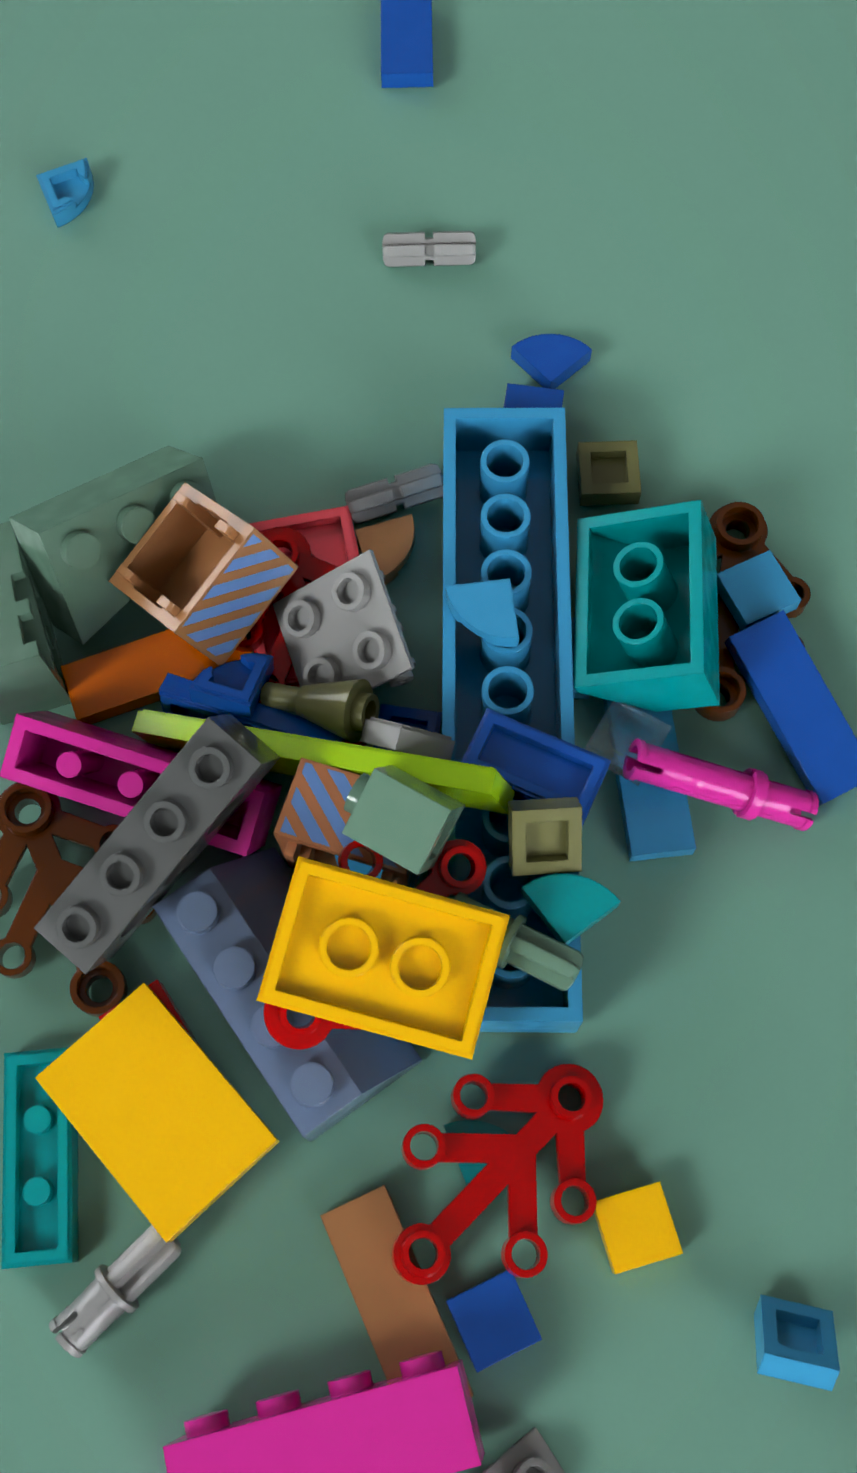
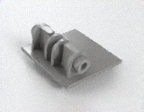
(345, 628)

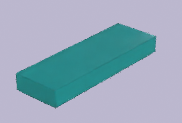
(38, 1168)

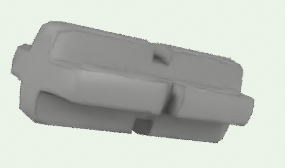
(413, 248)
(381, 497)

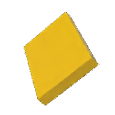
(383, 958)
(157, 1112)

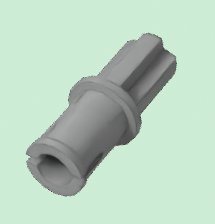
(113, 1291)

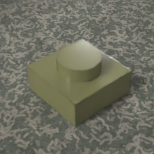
(608, 473)
(545, 836)

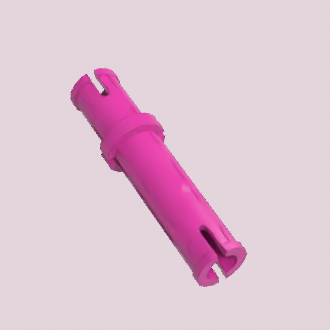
(744, 792)

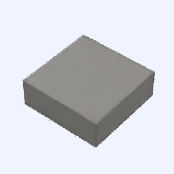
(406, 739)

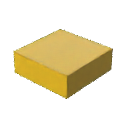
(637, 1228)

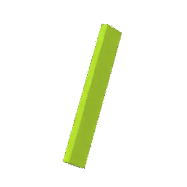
(468, 783)

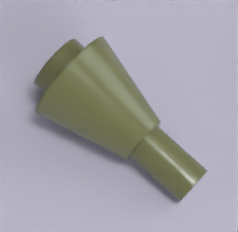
(330, 705)

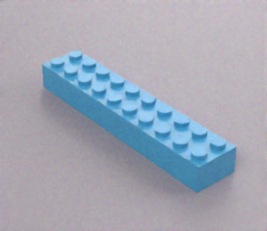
(504, 522)

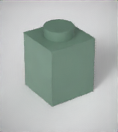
(400, 817)

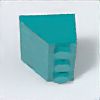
(648, 608)

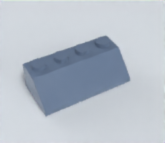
(226, 933)

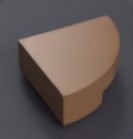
(390, 542)

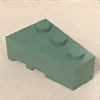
(90, 530)
(28, 646)

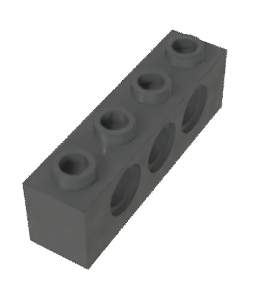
(157, 841)

